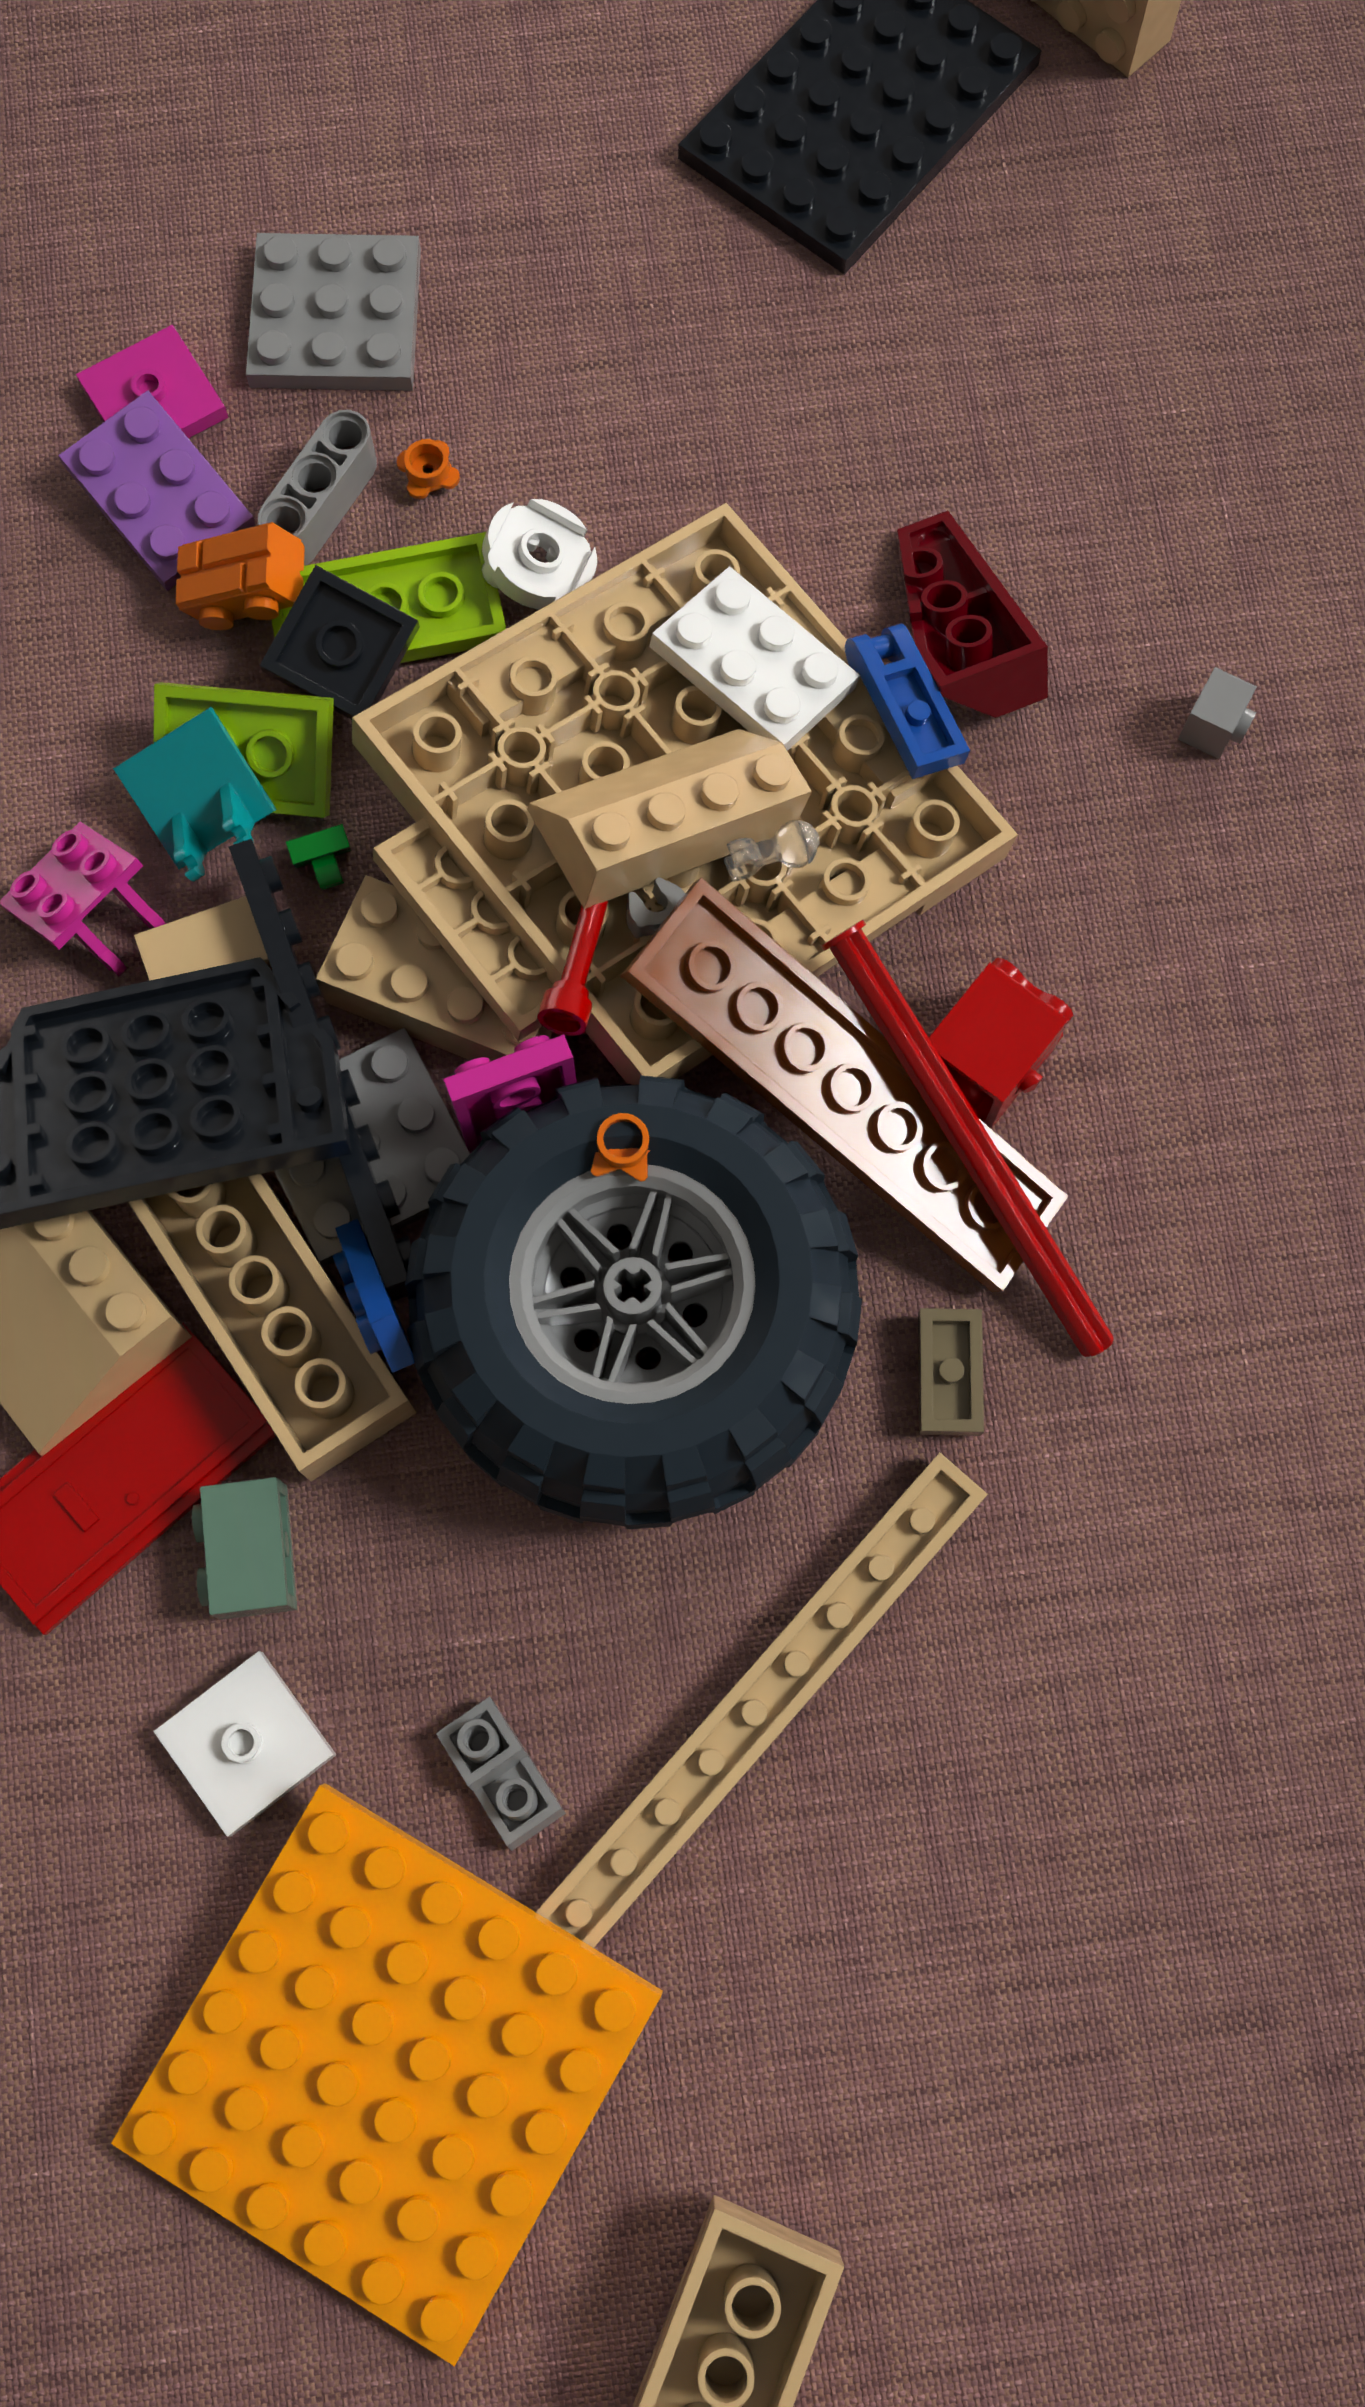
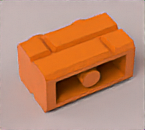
(239, 575)

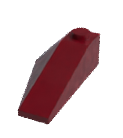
(968, 623)

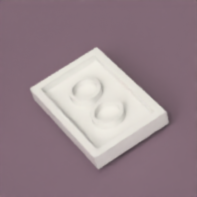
(754, 660)

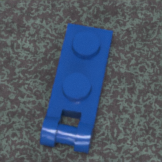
(908, 700)

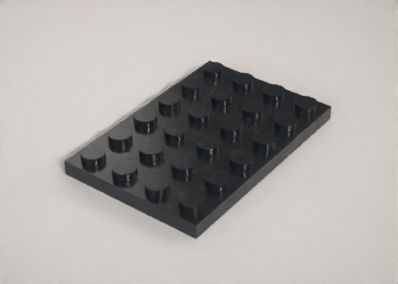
(857, 116)

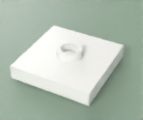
(244, 1743)

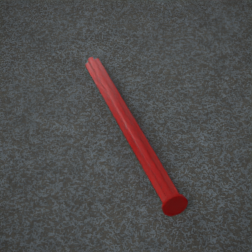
(970, 1139)

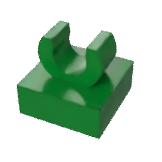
(320, 851)

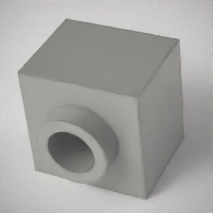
(1219, 714)

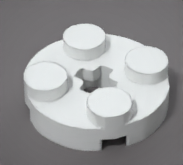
(521, 530)

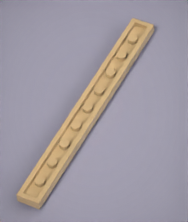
(762, 1703)

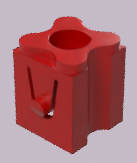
(999, 1038)

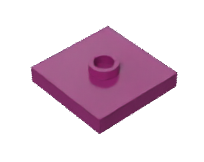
(166, 370)

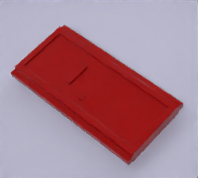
(121, 1481)

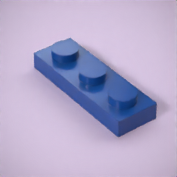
(369, 1299)

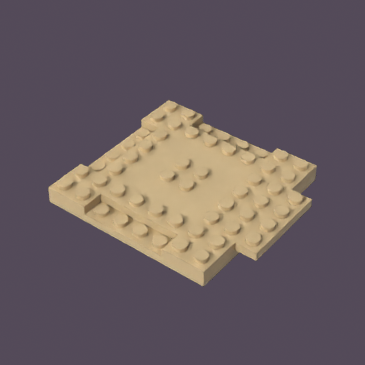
(588, 697)

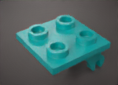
(195, 790)

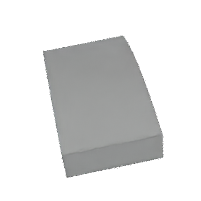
(500, 1773)

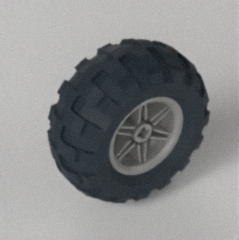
(593, 1428)

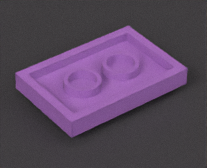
(153, 485)

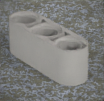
(323, 466)

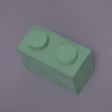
(245, 1549)

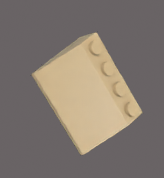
(73, 1325)

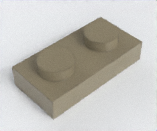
(950, 1372)

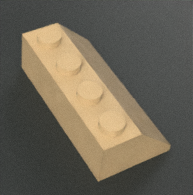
(669, 813)

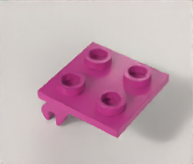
(70, 884)

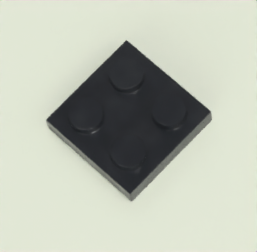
(339, 643)

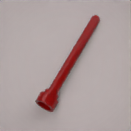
(566, 1005)

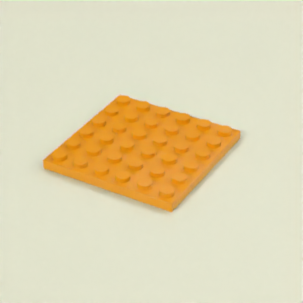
(388, 2071)

